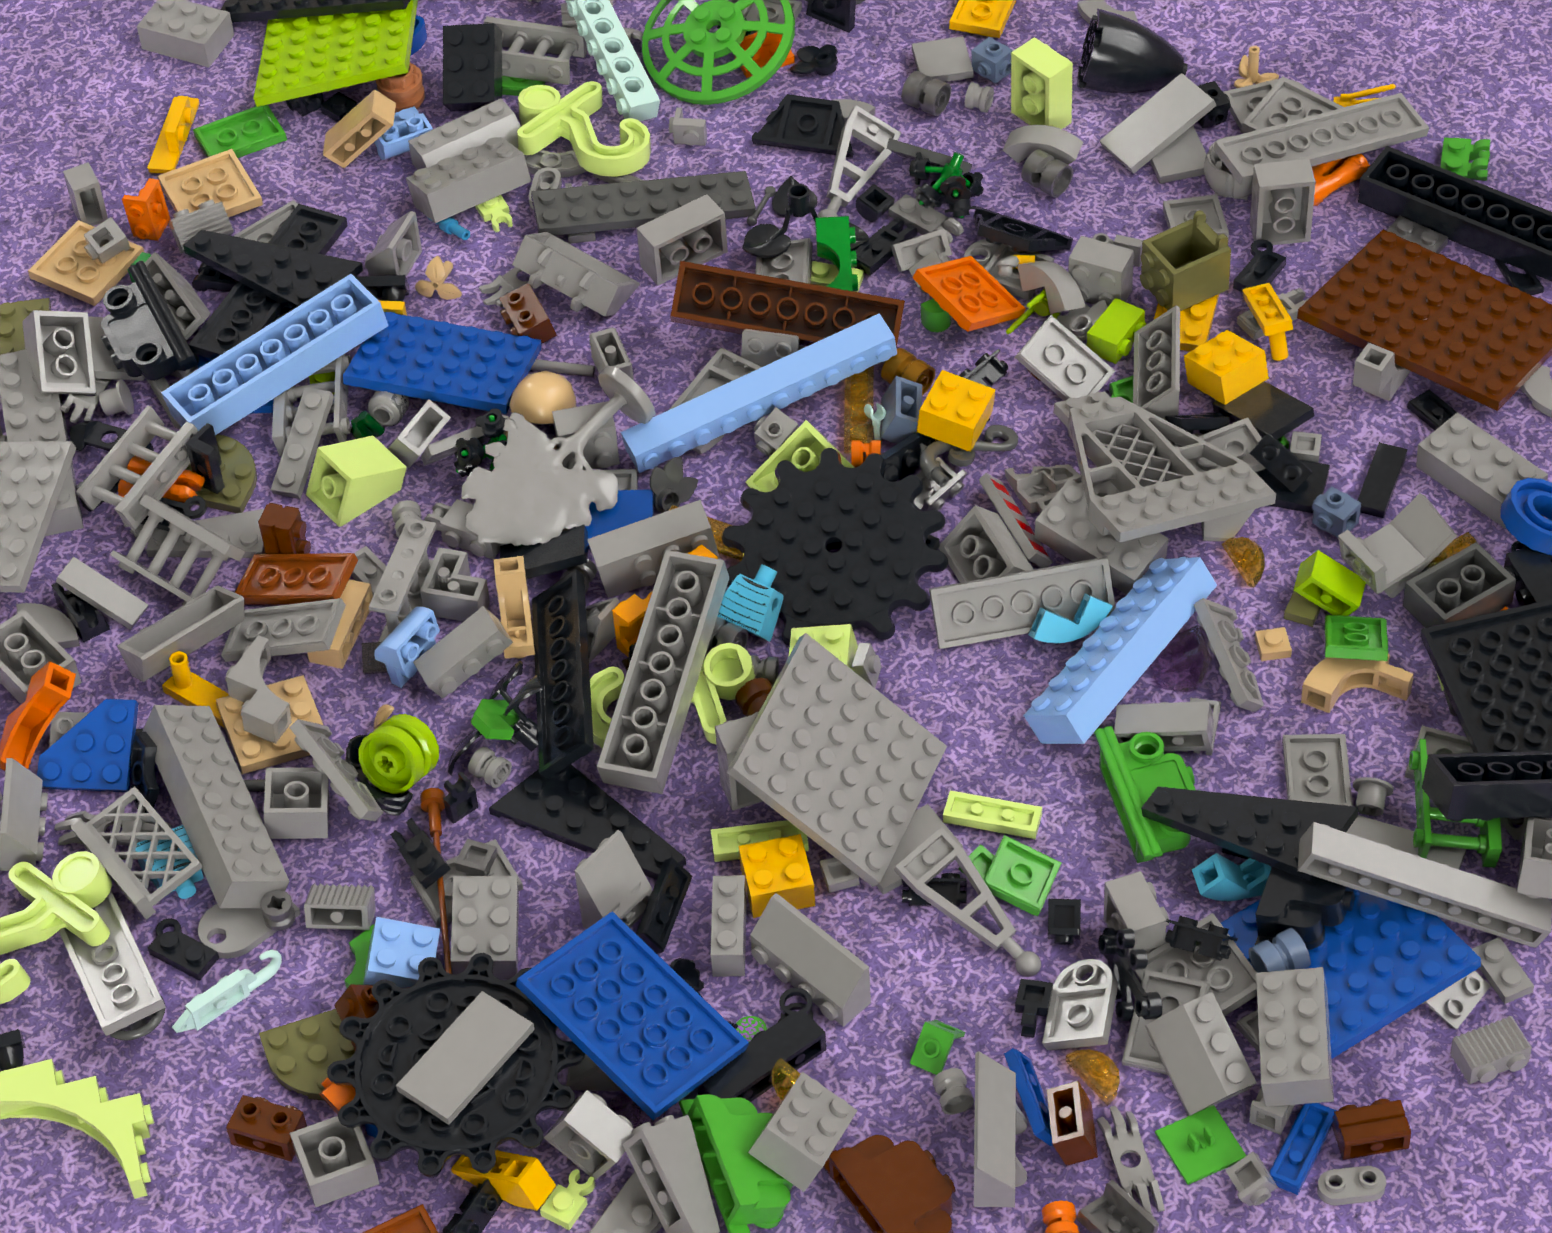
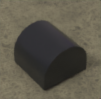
(873, 203)

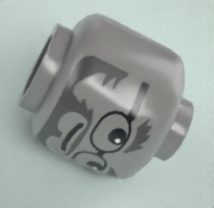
(387, 407)

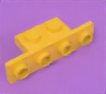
(173, 134)

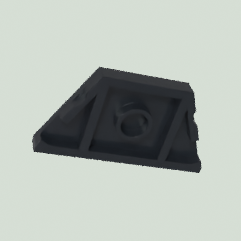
(804, 125)
(1018, 234)

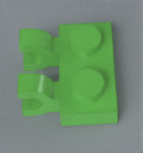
(1458, 153)

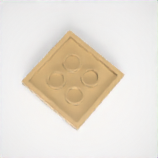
(212, 178)
(72, 270)
(255, 752)

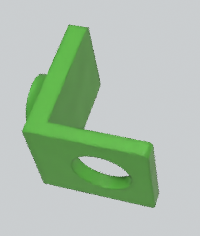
(934, 1046)

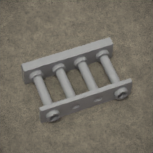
(541, 40)
(285, 412)
(155, 480)
(178, 526)
(404, 575)

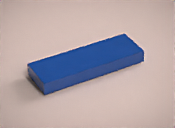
(1030, 1094)
(1302, 1146)

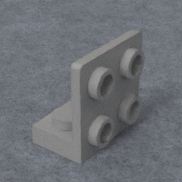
(1381, 557)

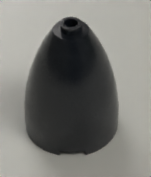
(1126, 56)

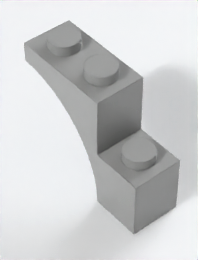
(1377, 372)
(262, 710)

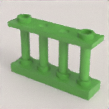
(1488, 841)

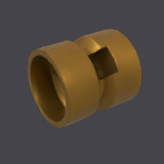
(908, 367)

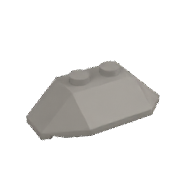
(178, 294)

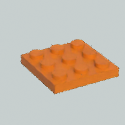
(968, 293)

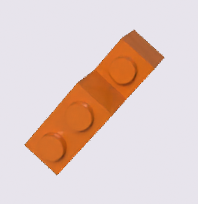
(26, 724)

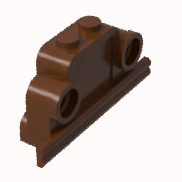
(893, 1186)

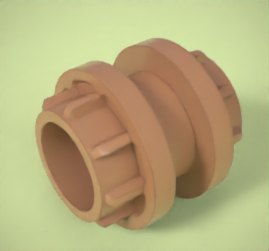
(404, 89)

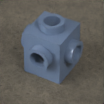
(992, 60)
(1335, 511)

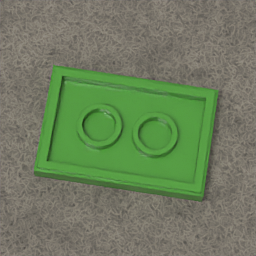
(242, 132)
(1356, 637)

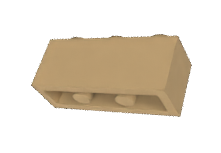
(359, 128)
(357, 598)

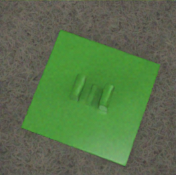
(1200, 1144)

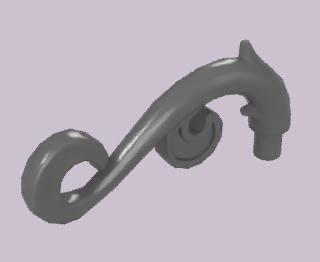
(961, 457)

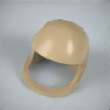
(540, 395)

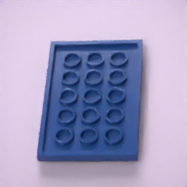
(443, 362)
(632, 1015)

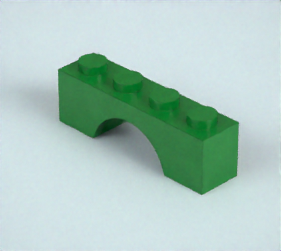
(833, 244)

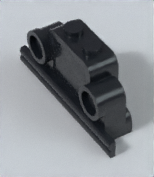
(143, 329)
(1301, 906)

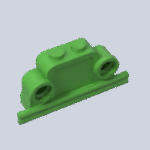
(1131, 775)
(741, 1184)

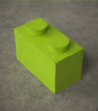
(1114, 330)
(1329, 584)

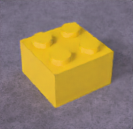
(1226, 367)
(956, 410)
(777, 868)

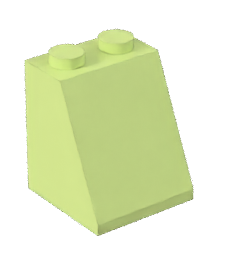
(353, 478)

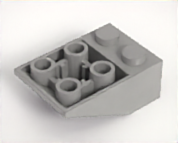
(612, 882)

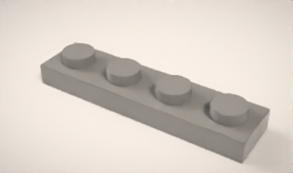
(302, 443)

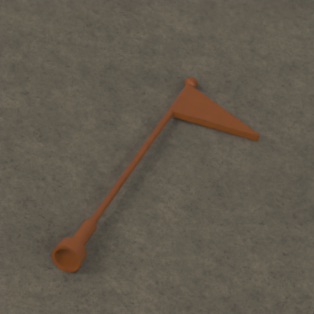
(433, 804)

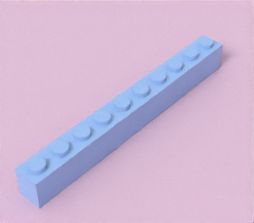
(759, 393)

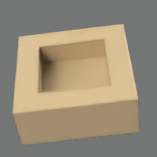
(1273, 644)

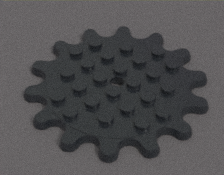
(878, 534)
(406, 1029)

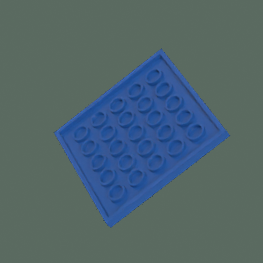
(1375, 963)

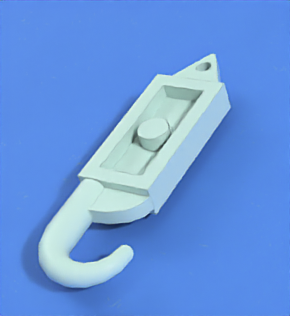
(226, 994)

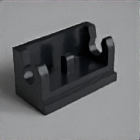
(84, 616)

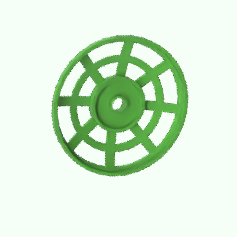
(716, 45)

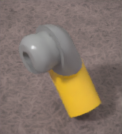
(1009, 263)

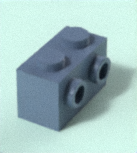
(902, 409)

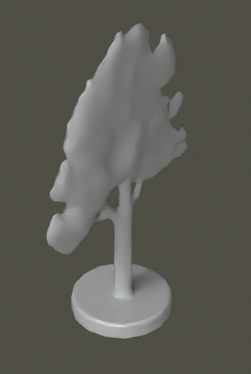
(530, 491)

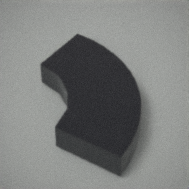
(143, 767)

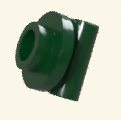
(366, 426)

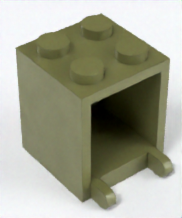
(1186, 264)

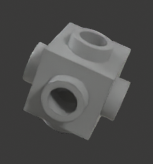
(773, 431)

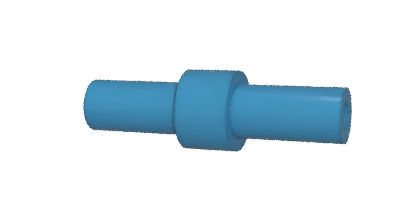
(452, 226)

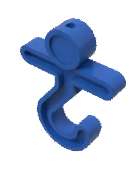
(1522, 513)

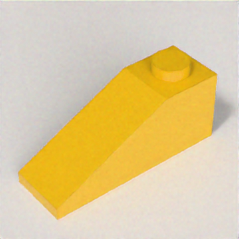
(515, 1178)

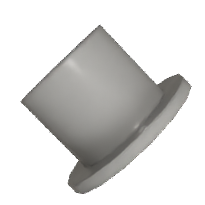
(117, 399)
(1371, 795)

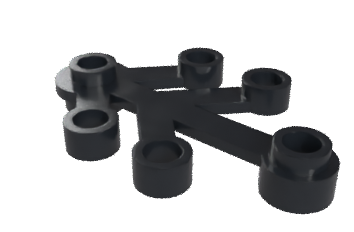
(1113, 945)

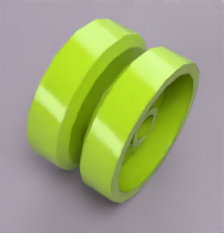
(398, 753)

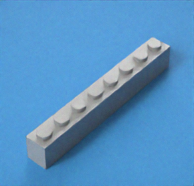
(1424, 885)

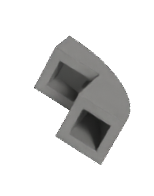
(1047, 138)
(1060, 287)

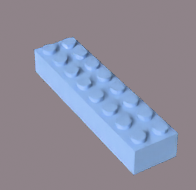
(277, 357)
(1119, 651)

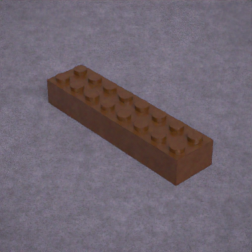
(744, 300)

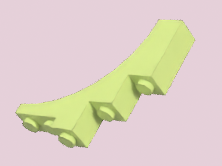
(116, 1123)

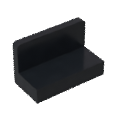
(205, 458)

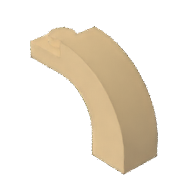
(514, 605)
(1338, 675)

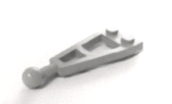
(869, 131)
(929, 861)

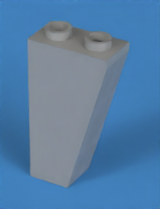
(673, 1175)

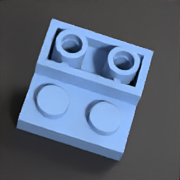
(406, 126)
(407, 643)

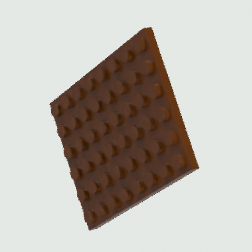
(1436, 318)

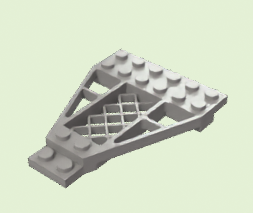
(1147, 505)

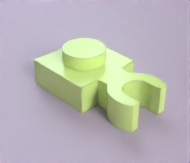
(496, 211)
(568, 1203)

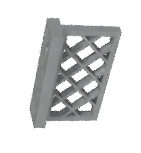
(121, 872)

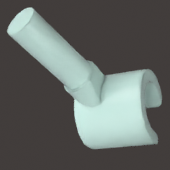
(876, 418)

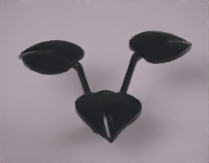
(789, 200)
(524, 727)

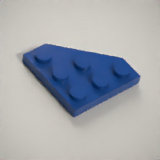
(94, 751)

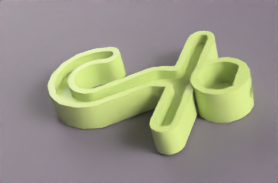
(548, 117)
(721, 676)
(57, 903)

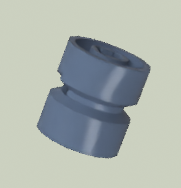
(1284, 953)

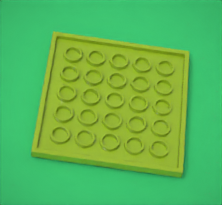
(332, 52)

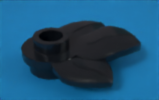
(814, 59)

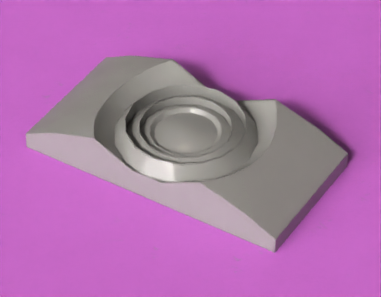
(718, 371)

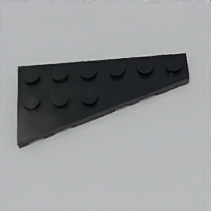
(273, 270)
(582, 816)
(1246, 824)

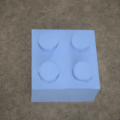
(397, 951)

